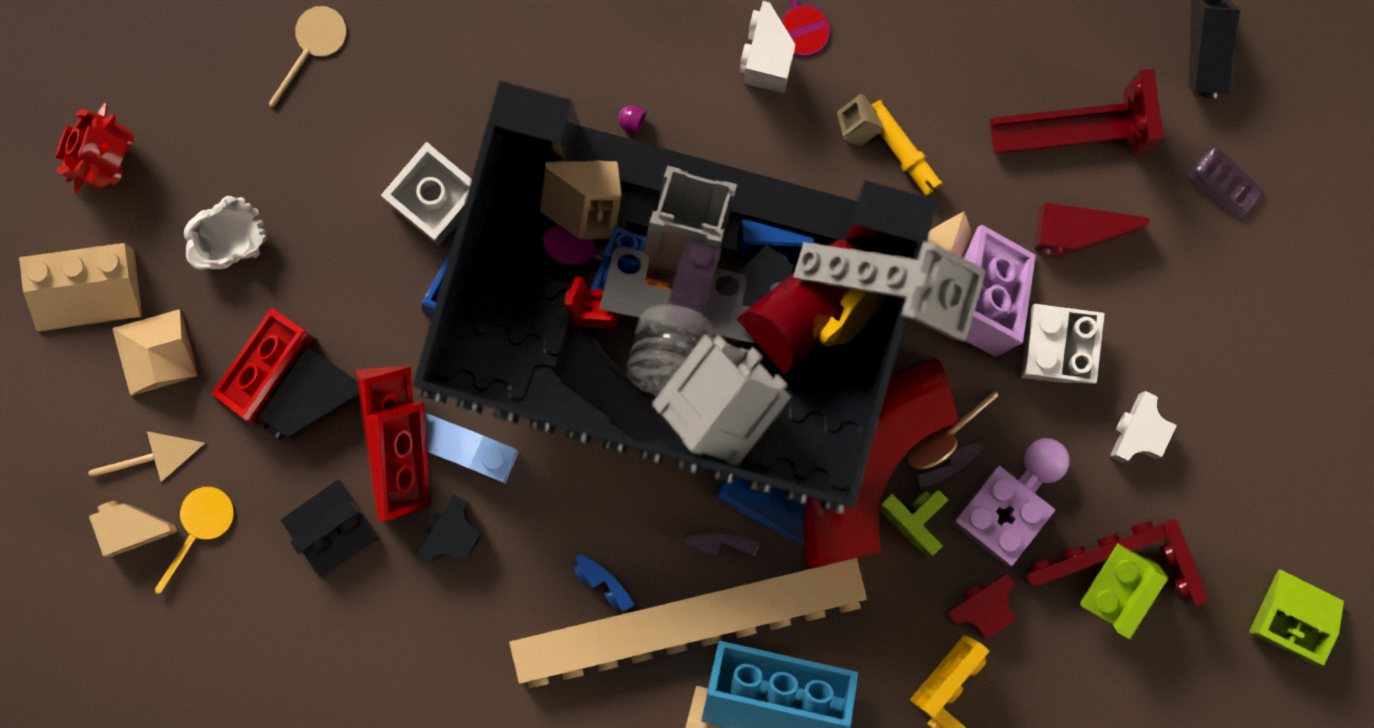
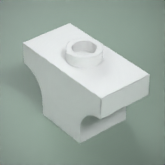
(1142, 430)

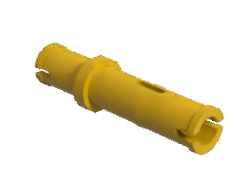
(910, 158)

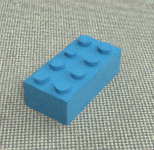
(776, 691)

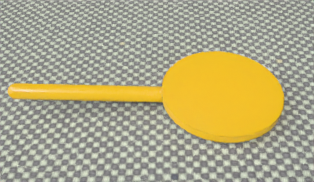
(205, 515)

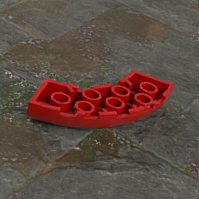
(913, 408)

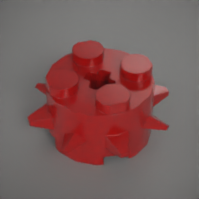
(93, 149)

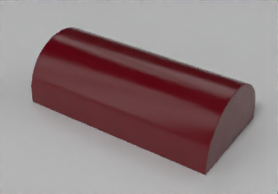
(793, 315)

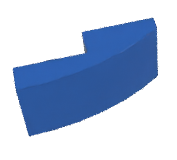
(628, 263)
(593, 573)

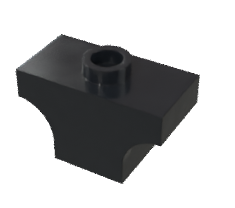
(451, 533)

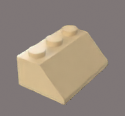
(81, 286)

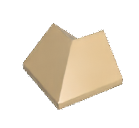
(155, 352)

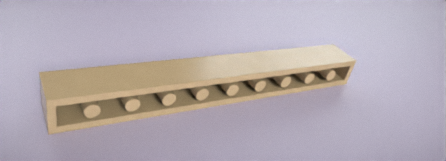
(688, 621)

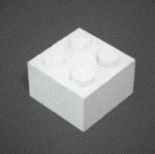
(429, 193)

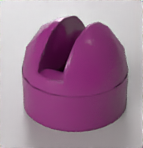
(631, 119)

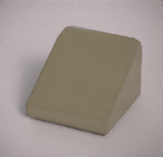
(859, 121)

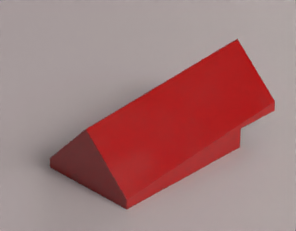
(394, 441)

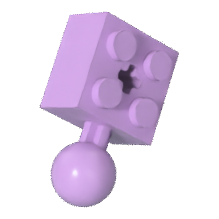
(1044, 462)

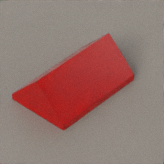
(262, 366)

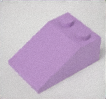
(1005, 291)

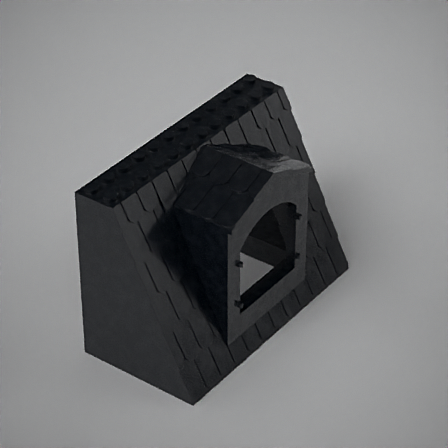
(513, 347)

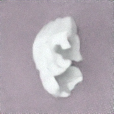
(224, 234)

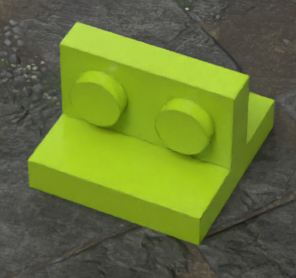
(911, 523)
(1125, 589)

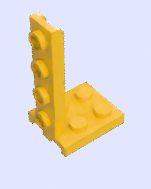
(946, 681)

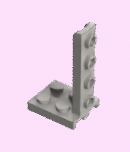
(937, 287)

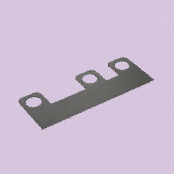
(630, 296)

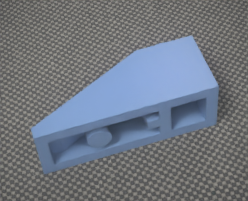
(469, 449)

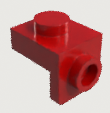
(584, 307)

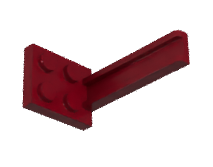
(1133, 120)
(1174, 552)

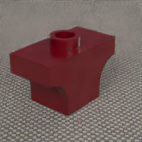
(985, 607)

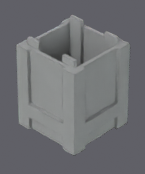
(686, 210)
(721, 399)

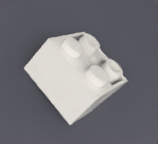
(771, 52)
(1062, 344)

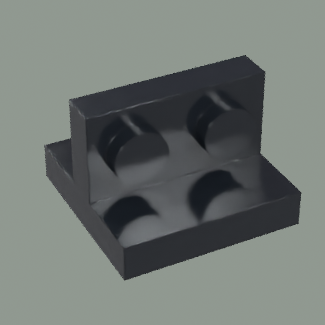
(329, 528)

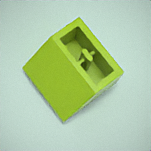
(1299, 618)

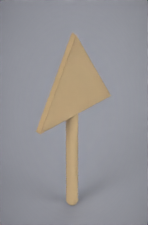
(167, 451)

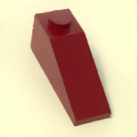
(1072, 228)

